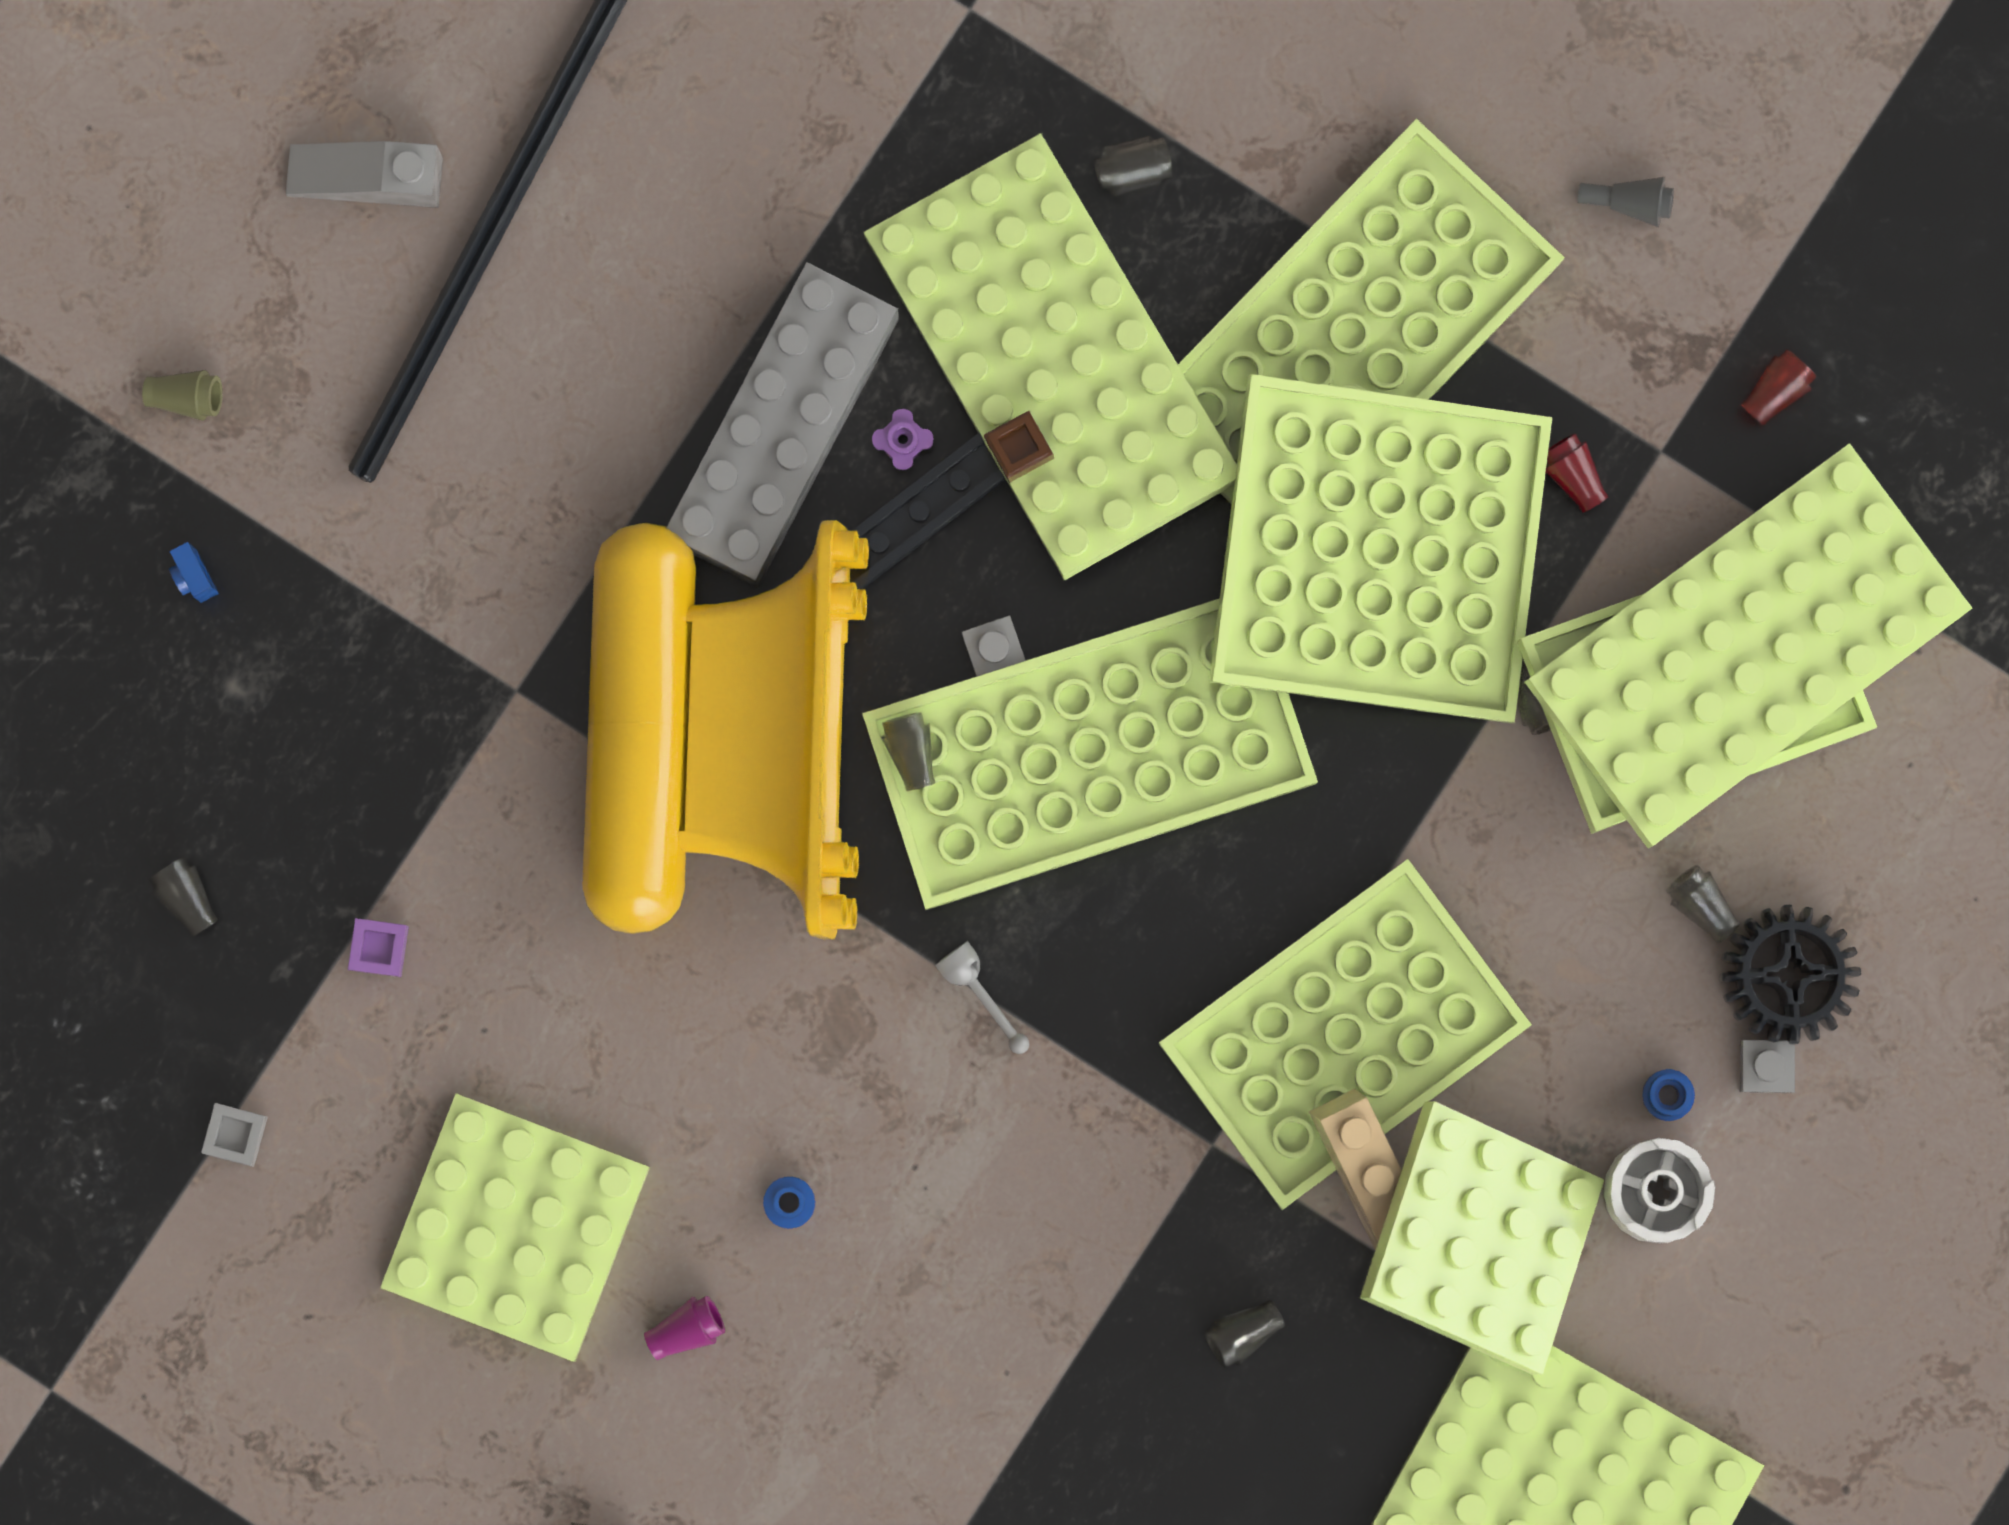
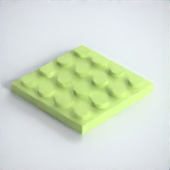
(515, 1227)
(1482, 1238)

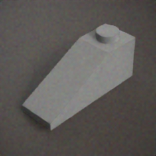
(366, 172)

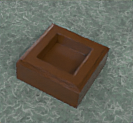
(1019, 446)

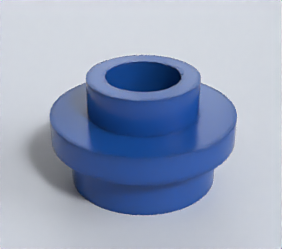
(1683, 1088)
(801, 1214)

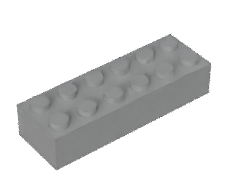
(783, 424)

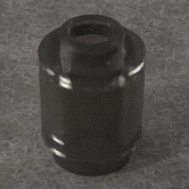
(1133, 165)

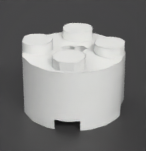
(1683, 1176)

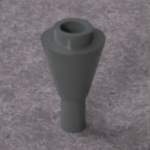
(1641, 199)

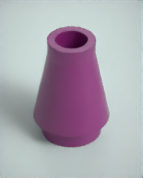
(687, 1328)

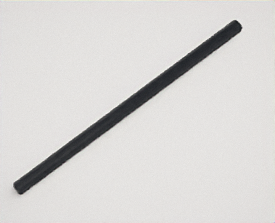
(485, 239)

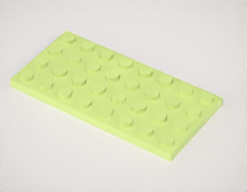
(1379, 289)
(1044, 322)
(1748, 646)
(1085, 755)

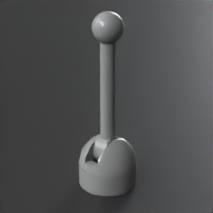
(962, 968)

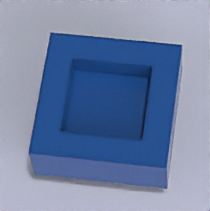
(191, 573)

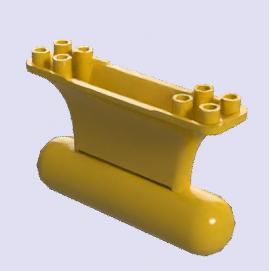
(716, 728)

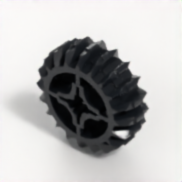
(1790, 997)

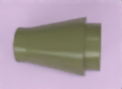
(187, 394)

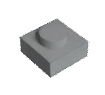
(993, 646)
(1767, 1066)
(234, 1134)

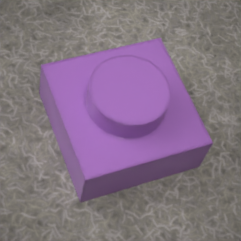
(378, 947)

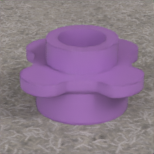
(902, 454)

